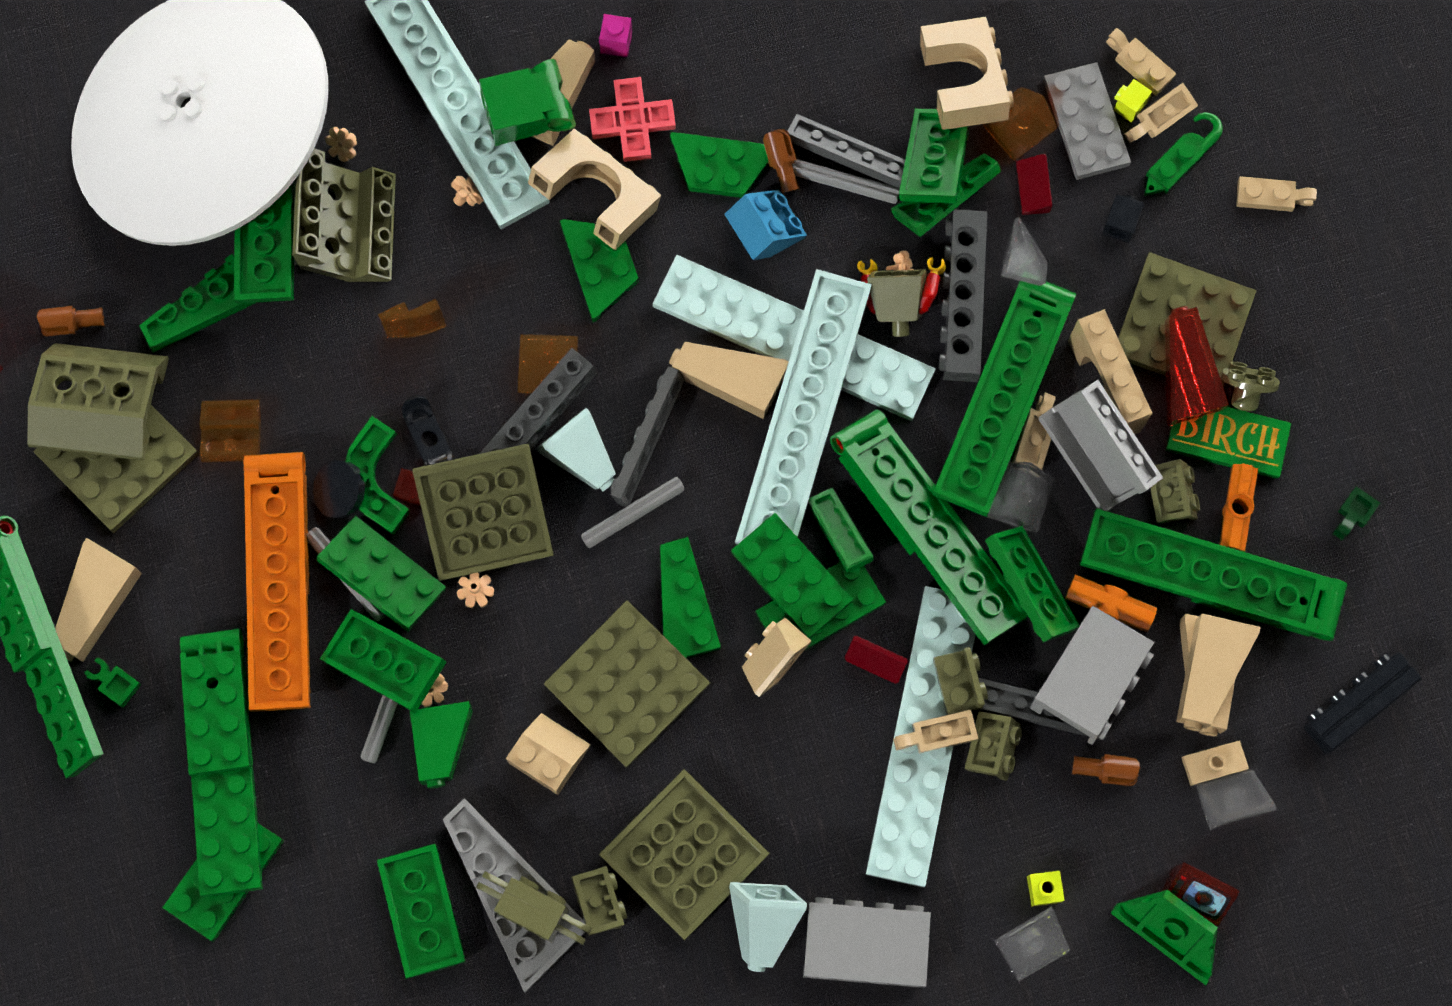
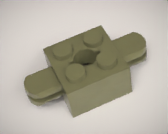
(532, 909)

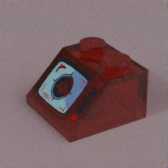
(1201, 892)

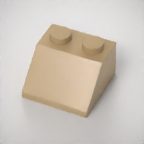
(774, 655)
(548, 753)

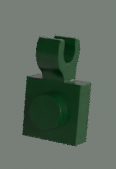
(1357, 510)

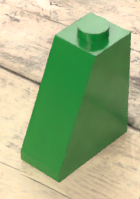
(439, 740)

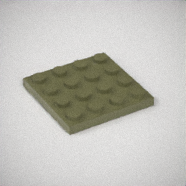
(1170, 285)
(121, 486)
(483, 511)
(627, 684)
(684, 854)

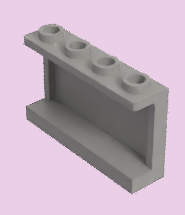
(1100, 447)
(1094, 674)
(867, 943)

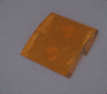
(402, 323)
(539, 356)
(230, 430)

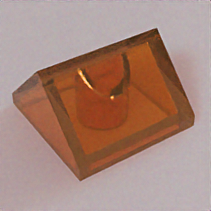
(1027, 123)

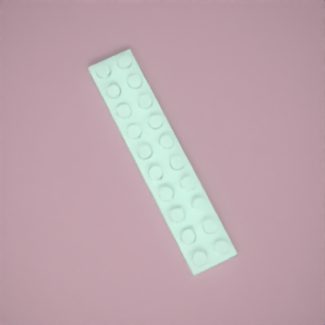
(457, 107)
(771, 327)
(806, 402)
(914, 780)

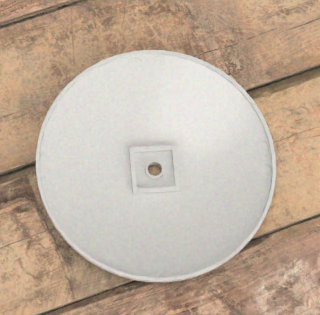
(231, 149)

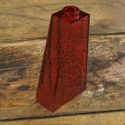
(1191, 372)

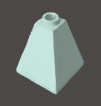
(580, 451)
(764, 920)

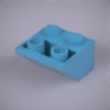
(765, 223)

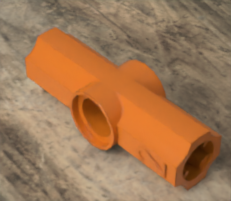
(1240, 491)
(1111, 601)

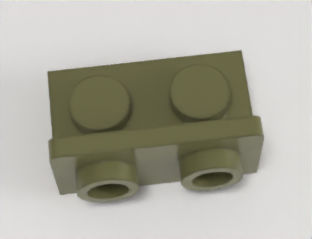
(1174, 494)
(960, 681)
(996, 745)
(598, 900)

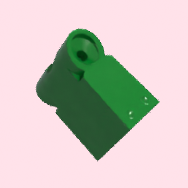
(526, 103)

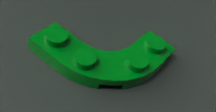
(365, 454)

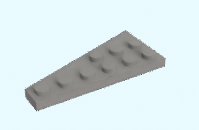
(488, 851)

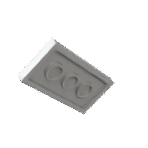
(1086, 121)

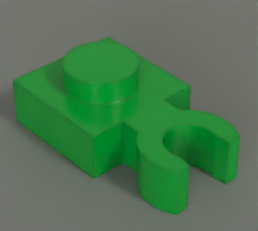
(115, 684)

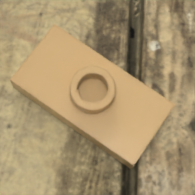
(1215, 763)

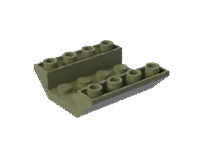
(354, 223)
(88, 413)

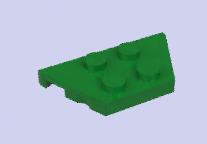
(719, 164)
(600, 269)
(1173, 930)

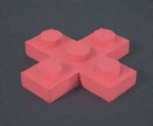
(632, 119)

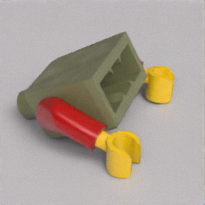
(901, 294)

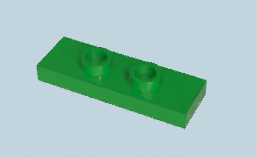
(840, 530)

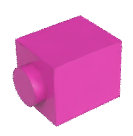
(615, 35)

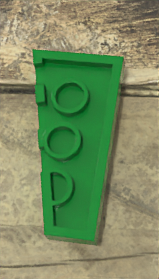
(924, 215)
(195, 309)
(684, 603)

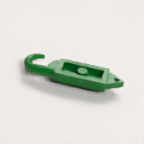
(1182, 156)

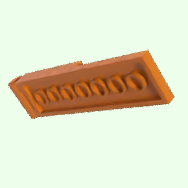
(277, 581)

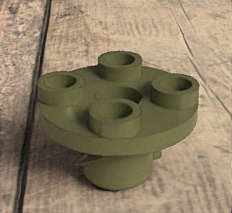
(1249, 384)

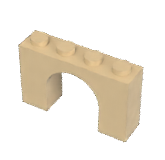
(971, 43)
(580, 158)
(1097, 342)

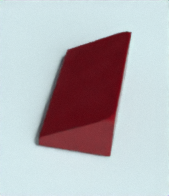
(1034, 185)
(876, 659)

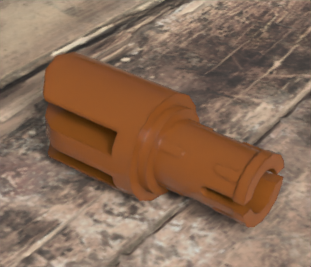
(781, 157)
(68, 320)
(1109, 769)

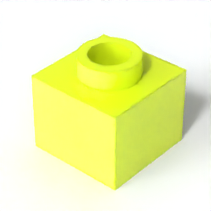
(1131, 100)
(1038, 896)

